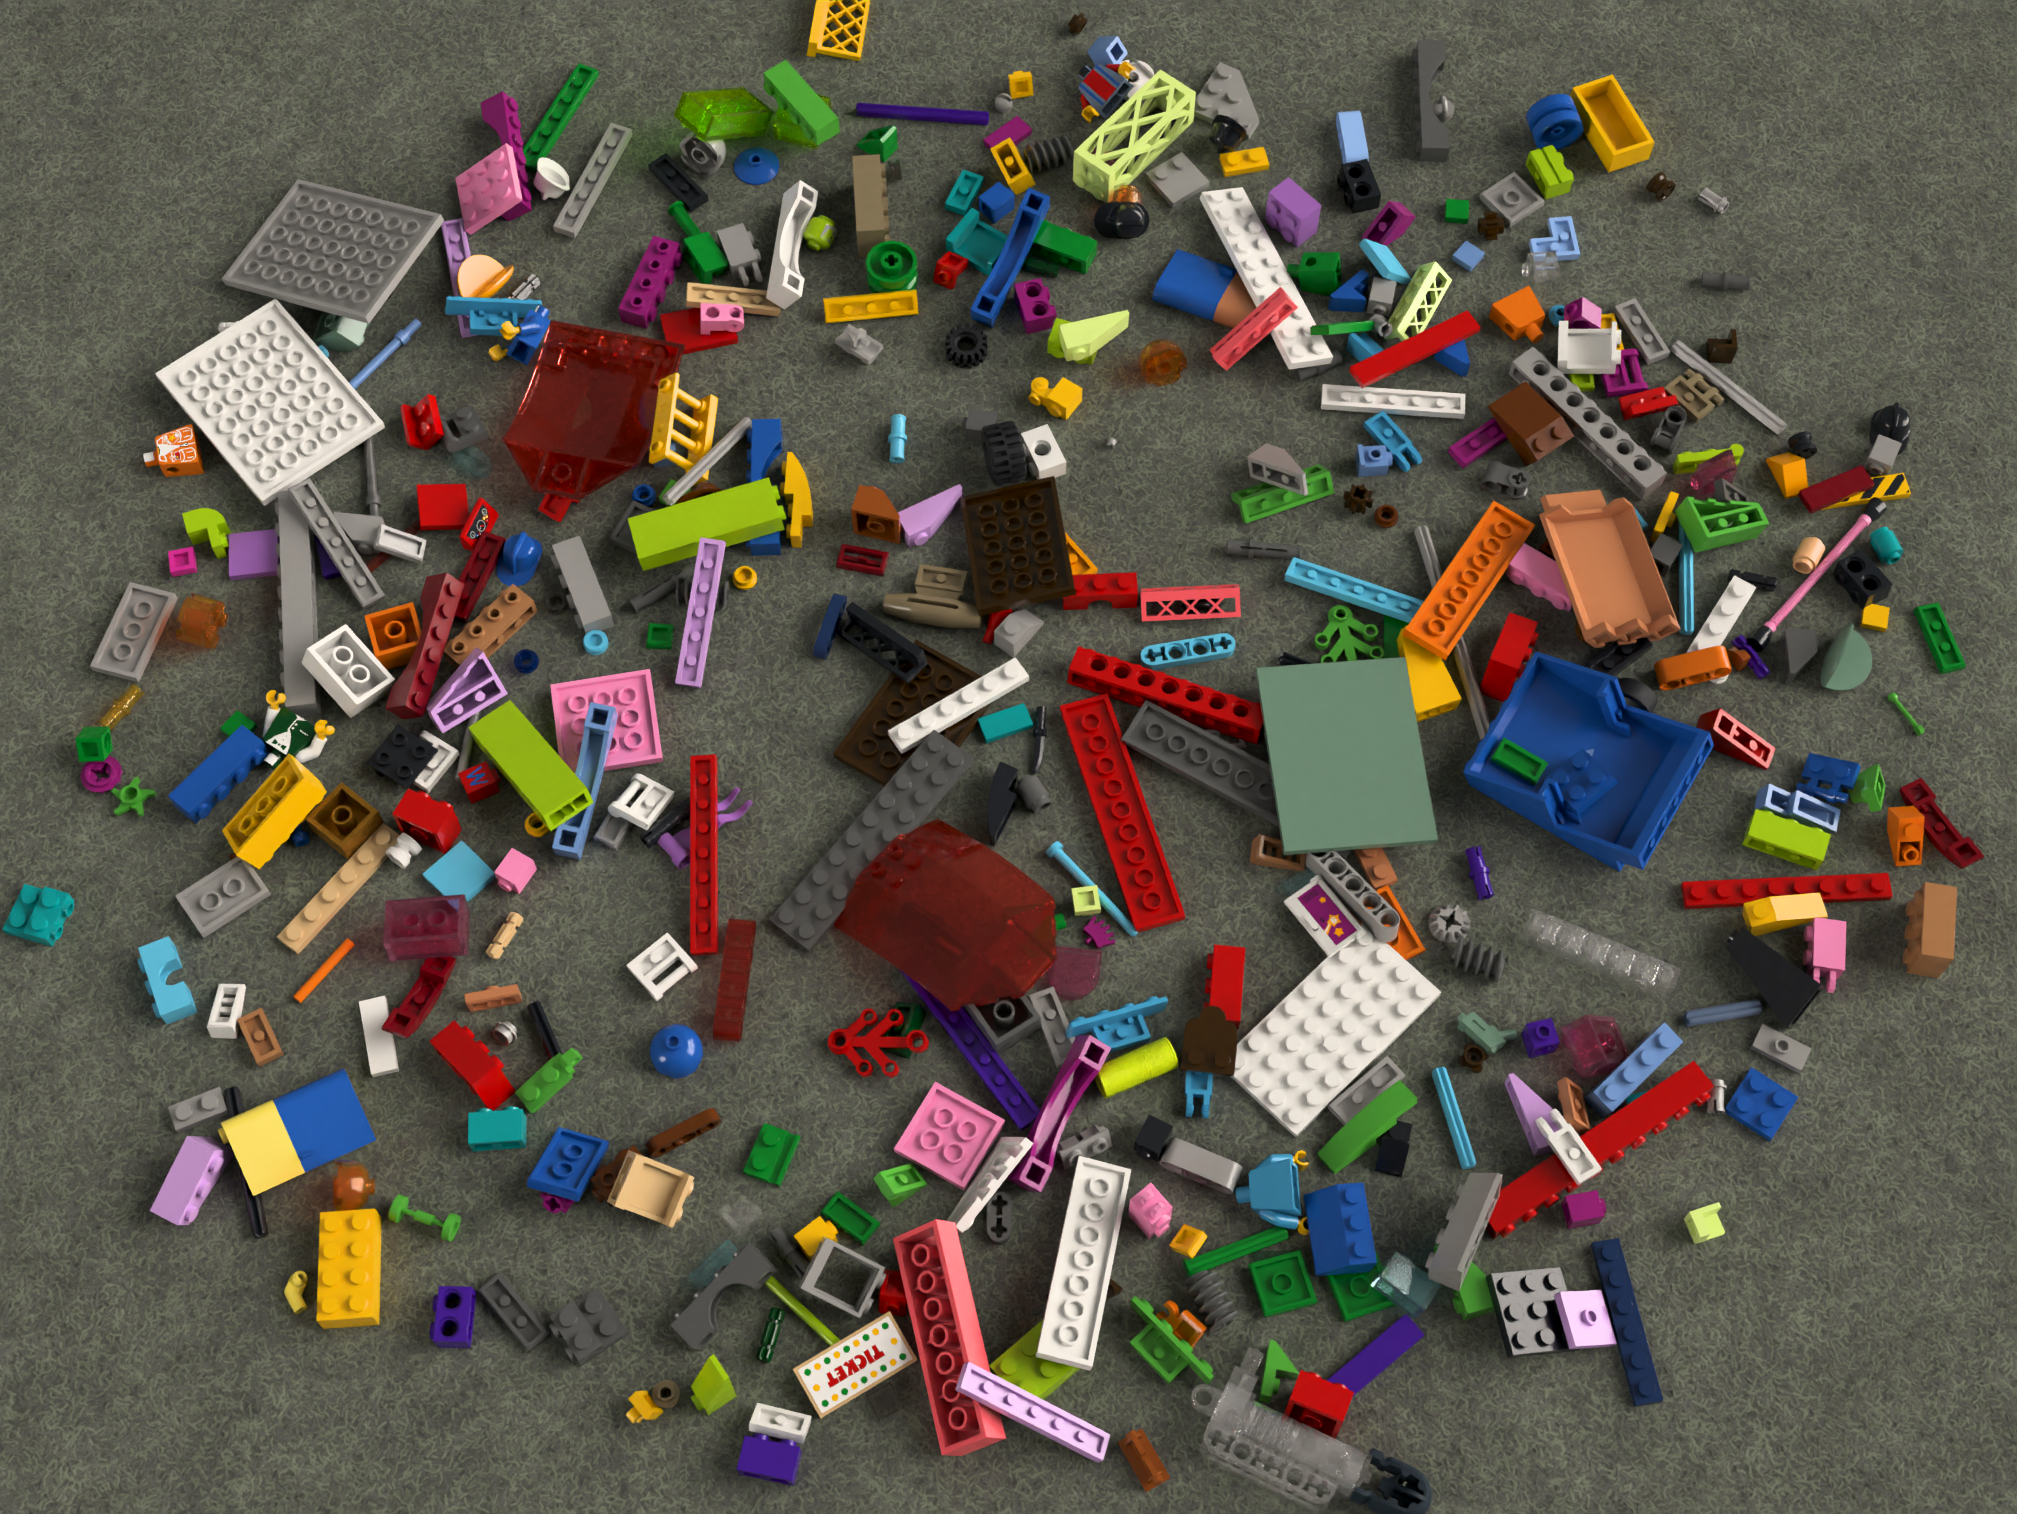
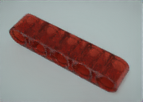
(734, 980)

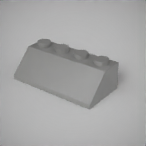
(1465, 1229)

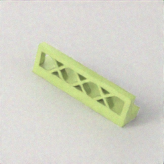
(1415, 298)

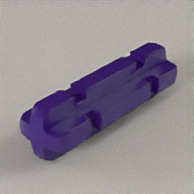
(1755, 661)

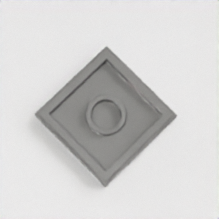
(1511, 199)

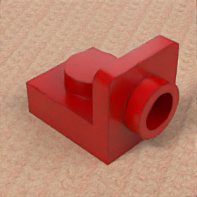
(948, 269)
(555, 506)
(892, 1294)

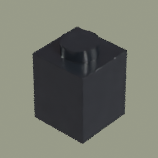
(1152, 1138)

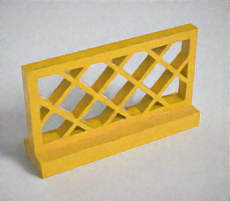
(818, 29)

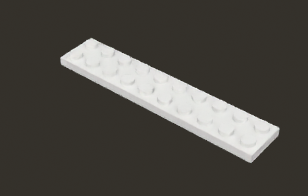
(1264, 273)

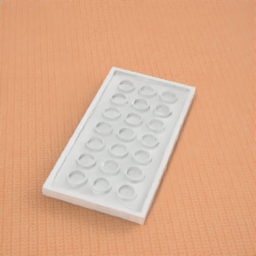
(1330, 1030)

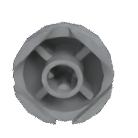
(702, 155)

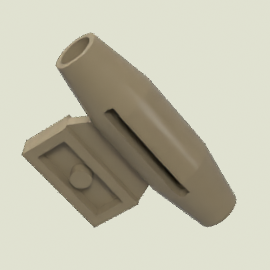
(935, 600)

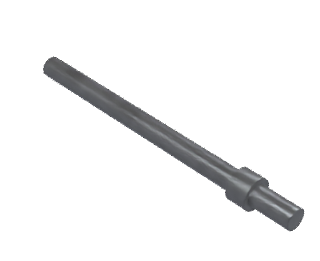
(373, 500)

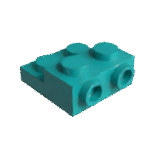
(39, 914)

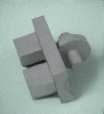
(859, 344)

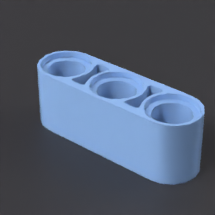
(1351, 136)

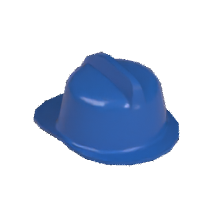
(518, 559)

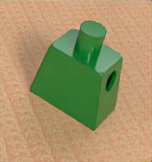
(1318, 272)

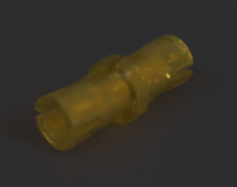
(121, 707)

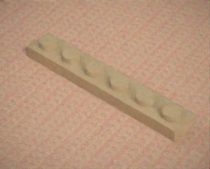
(338, 890)

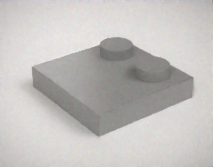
(1177, 179)

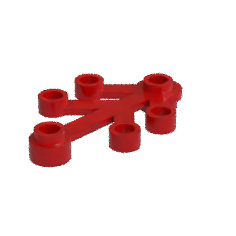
(873, 1041)

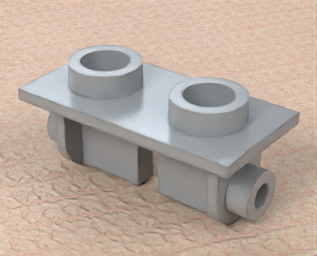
(1093, 1142)

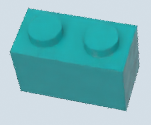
(497, 1129)

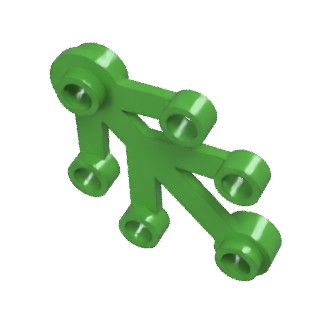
(1346, 641)

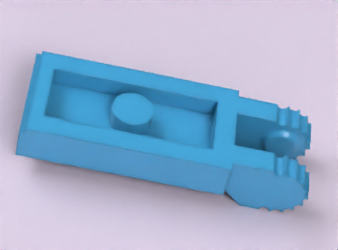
(1388, 433)
(1198, 1086)

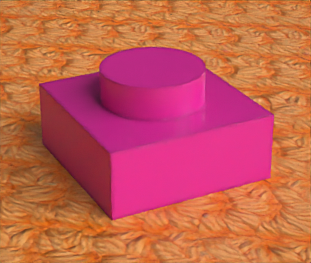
(182, 561)

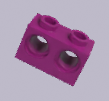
(1030, 306)

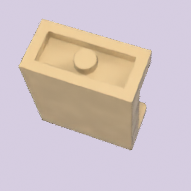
(651, 1189)

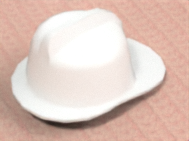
(550, 179)

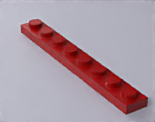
(703, 855)
(1831, 888)

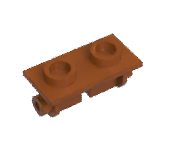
(1143, 1459)

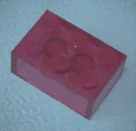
(426, 927)

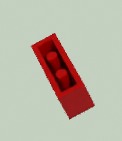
(1226, 981)

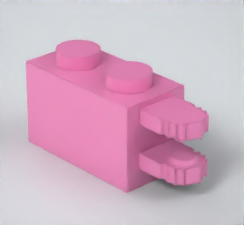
(1825, 950)
(1150, 1211)

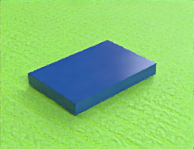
(568, 1164)

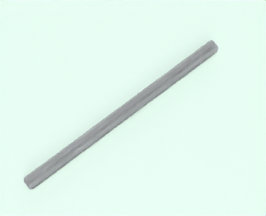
(1460, 651)

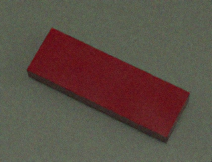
(1836, 489)

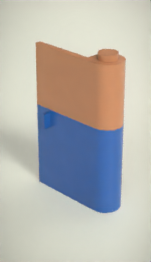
(1204, 289)

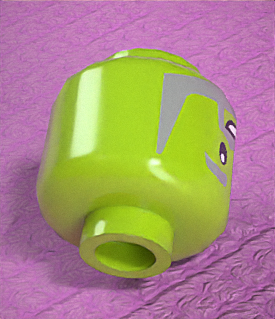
(820, 233)

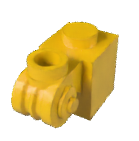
(1059, 400)

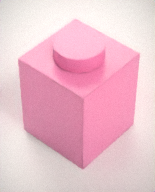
(515, 871)

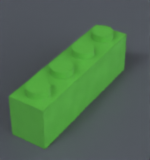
(801, 103)

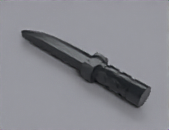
(1040, 734)

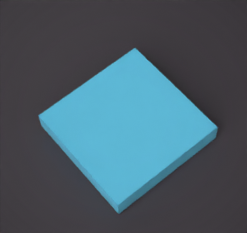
(1384, 261)
(459, 873)

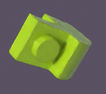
(207, 525)

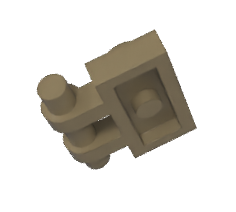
(1690, 399)

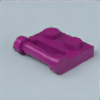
(1618, 383)

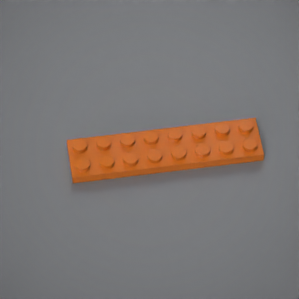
(1468, 580)

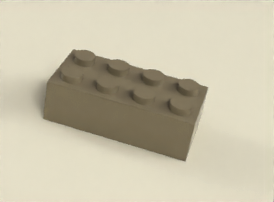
(870, 203)

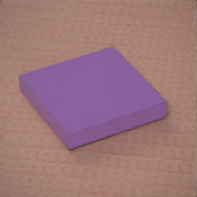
(253, 554)

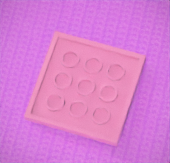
(636, 730)

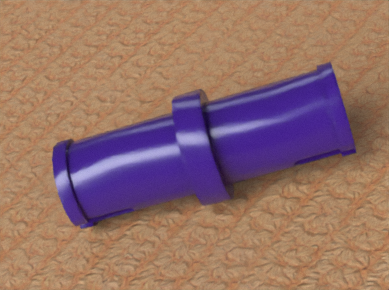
(1479, 873)

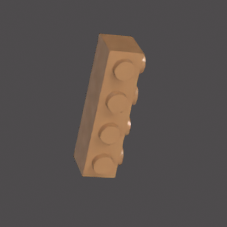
(492, 626)

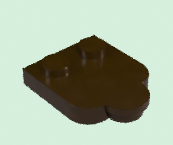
(1210, 1044)

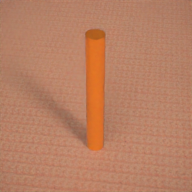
(324, 969)

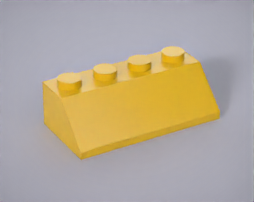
(273, 812)

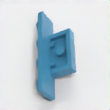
(489, 314)
(1119, 1027)

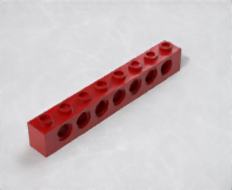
(1186, 699)

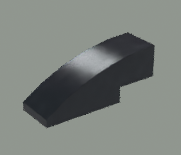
(1001, 800)

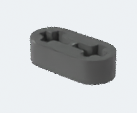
(992, 1217)

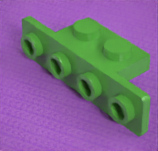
(1163, 1349)

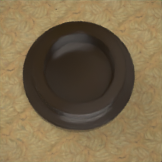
(1077, 23)

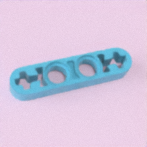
(1186, 647)

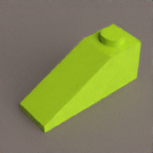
(712, 1387)

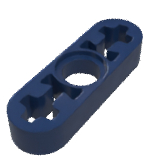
(830, 626)

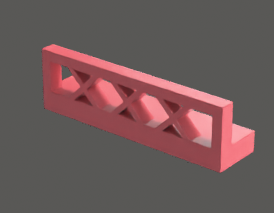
(1253, 329)
(1190, 593)

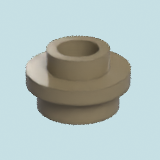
(672, 1400)

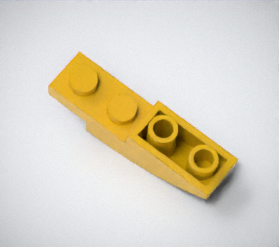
(798, 499)

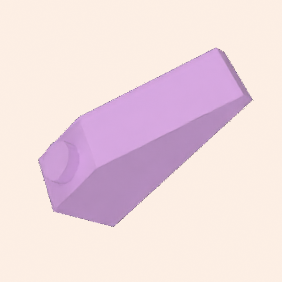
(925, 518)
(1530, 1108)

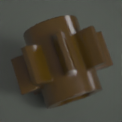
(1490, 225)
(1358, 499)

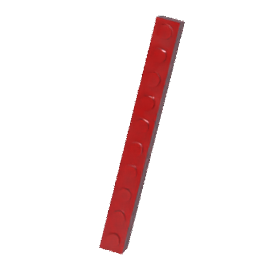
(1605, 1142)

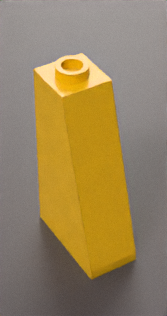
(1429, 680)

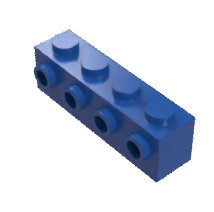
(219, 774)

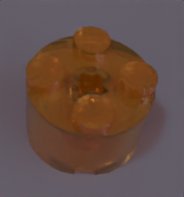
(201, 621)

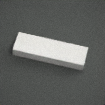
(379, 1043)

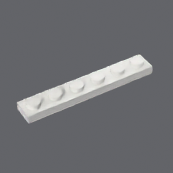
(1393, 401)
(958, 705)

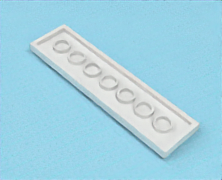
(1083, 1264)

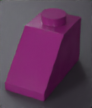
(1389, 224)

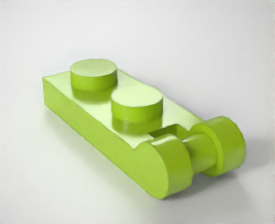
(1688, 461)

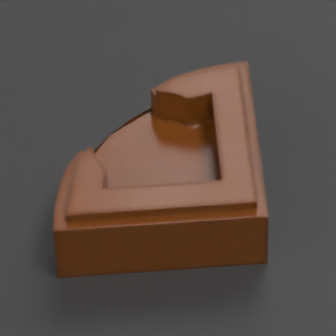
(1738, 658)

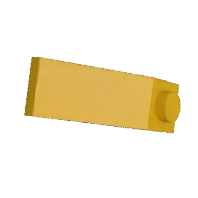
(1782, 912)

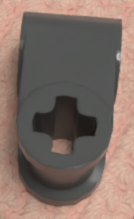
(1668, 432)
(1504, 480)

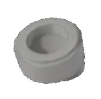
(1443, 109)

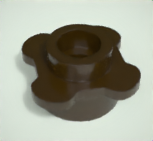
(1473, 1050)

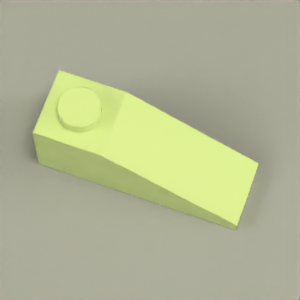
(1087, 336)

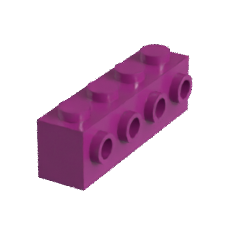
(650, 282)

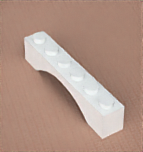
(785, 279)

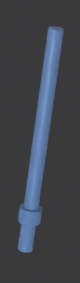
(400, 338)

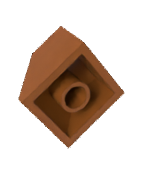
(875, 515)

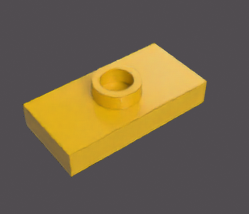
(1666, 516)

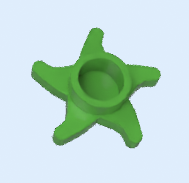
(132, 798)

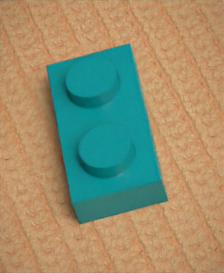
(964, 192)

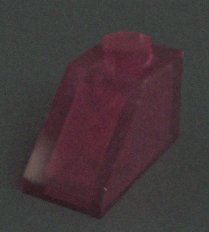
(1717, 467)

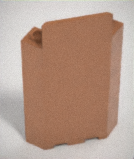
(1607, 568)

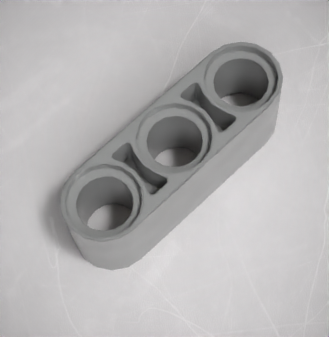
(1201, 1165)

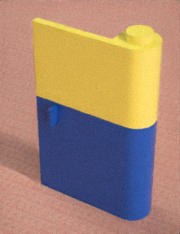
(297, 1131)

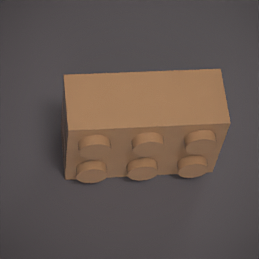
(1930, 930)

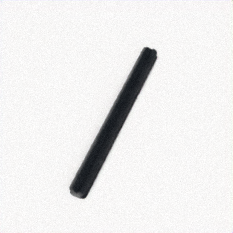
(254, 1203)

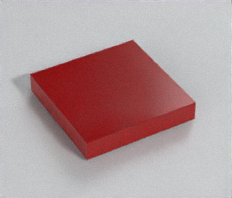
(442, 506)

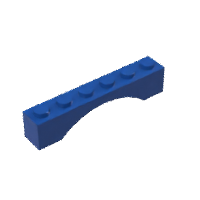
(1019, 241)
(765, 447)

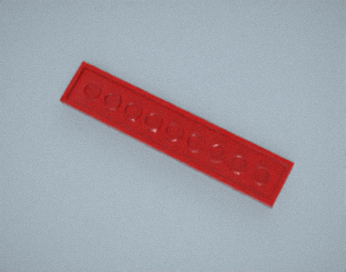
(1122, 813)

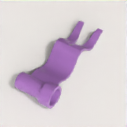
(679, 845)

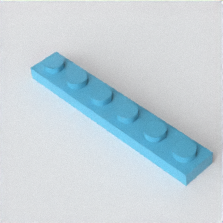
(1352, 590)

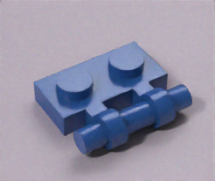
(1831, 772)

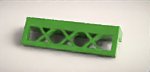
(1263, 501)

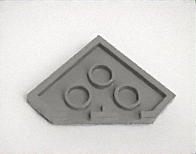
(1227, 96)

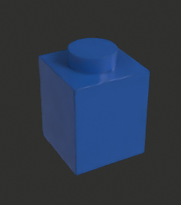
(996, 202)

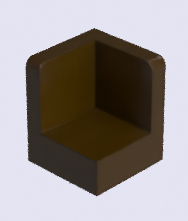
(1722, 349)

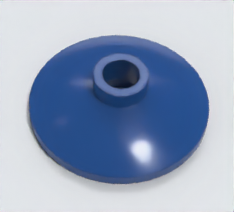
(756, 172)

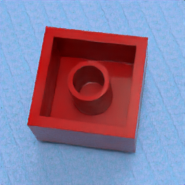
(427, 820)
(1319, 1403)

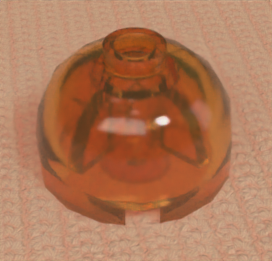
(1162, 358)
(351, 1185)

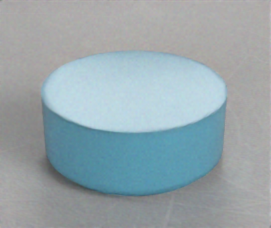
(595, 642)

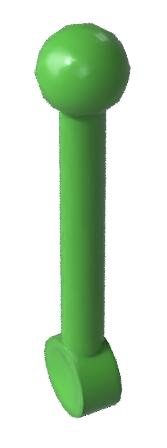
(1893, 697)

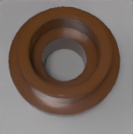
(1389, 511)

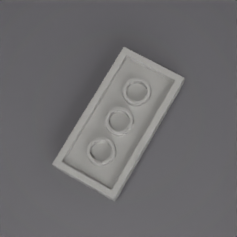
(134, 632)

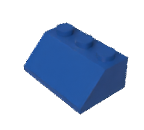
(1340, 1230)

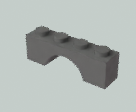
(698, 1321)

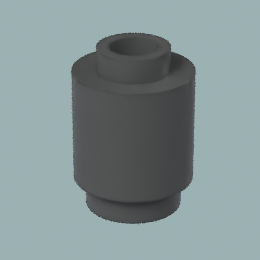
(1033, 793)

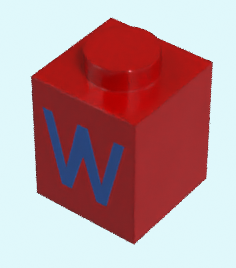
(479, 782)

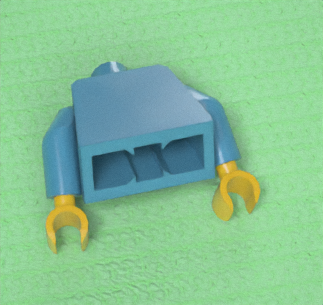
(1275, 1191)

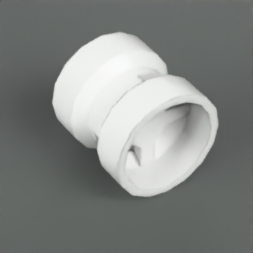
(403, 850)

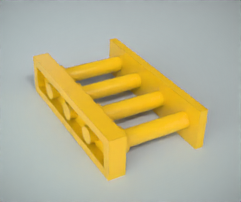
(701, 425)

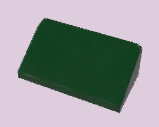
(913, 1020)

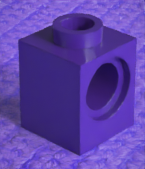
(1540, 1038)

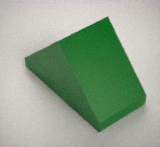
(880, 141)

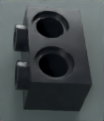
(1359, 186)
(1857, 575)

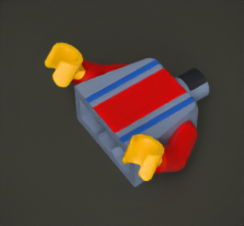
(1103, 88)

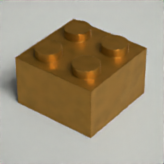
(344, 820)

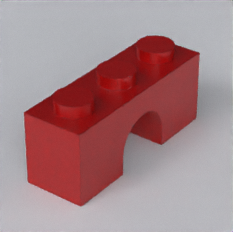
(1113, 587)

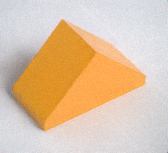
(1789, 473)

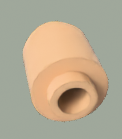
(1808, 555)

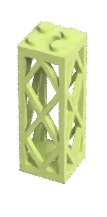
(1169, 96)

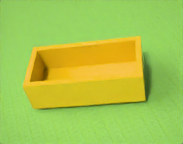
(1611, 123)
(349, 1268)

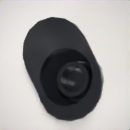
(1227, 133)
(1121, 220)
(1892, 423)

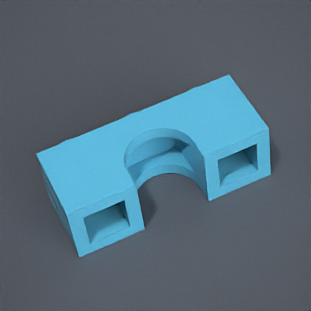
(158, 961)

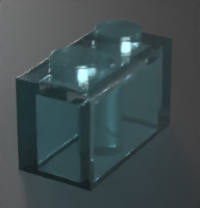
(1405, 1285)

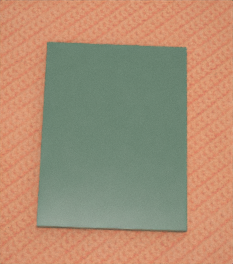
(1345, 756)

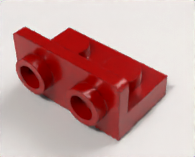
(1646, 403)
(422, 423)

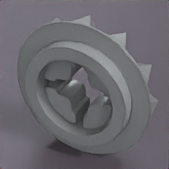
(1438, 927)

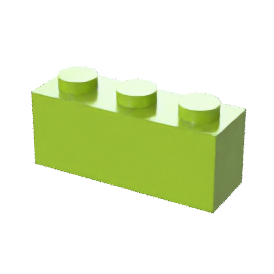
(1786, 839)

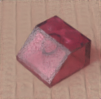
(1595, 1045)

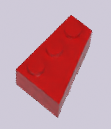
(1508, 657)
(473, 1064)

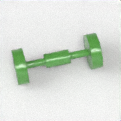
(399, 1208)

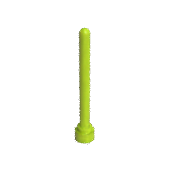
(802, 1311)

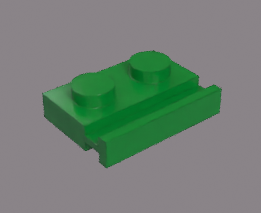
(771, 1154)

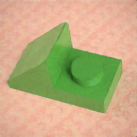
(1869, 788)
(899, 1183)
(1275, 1365)

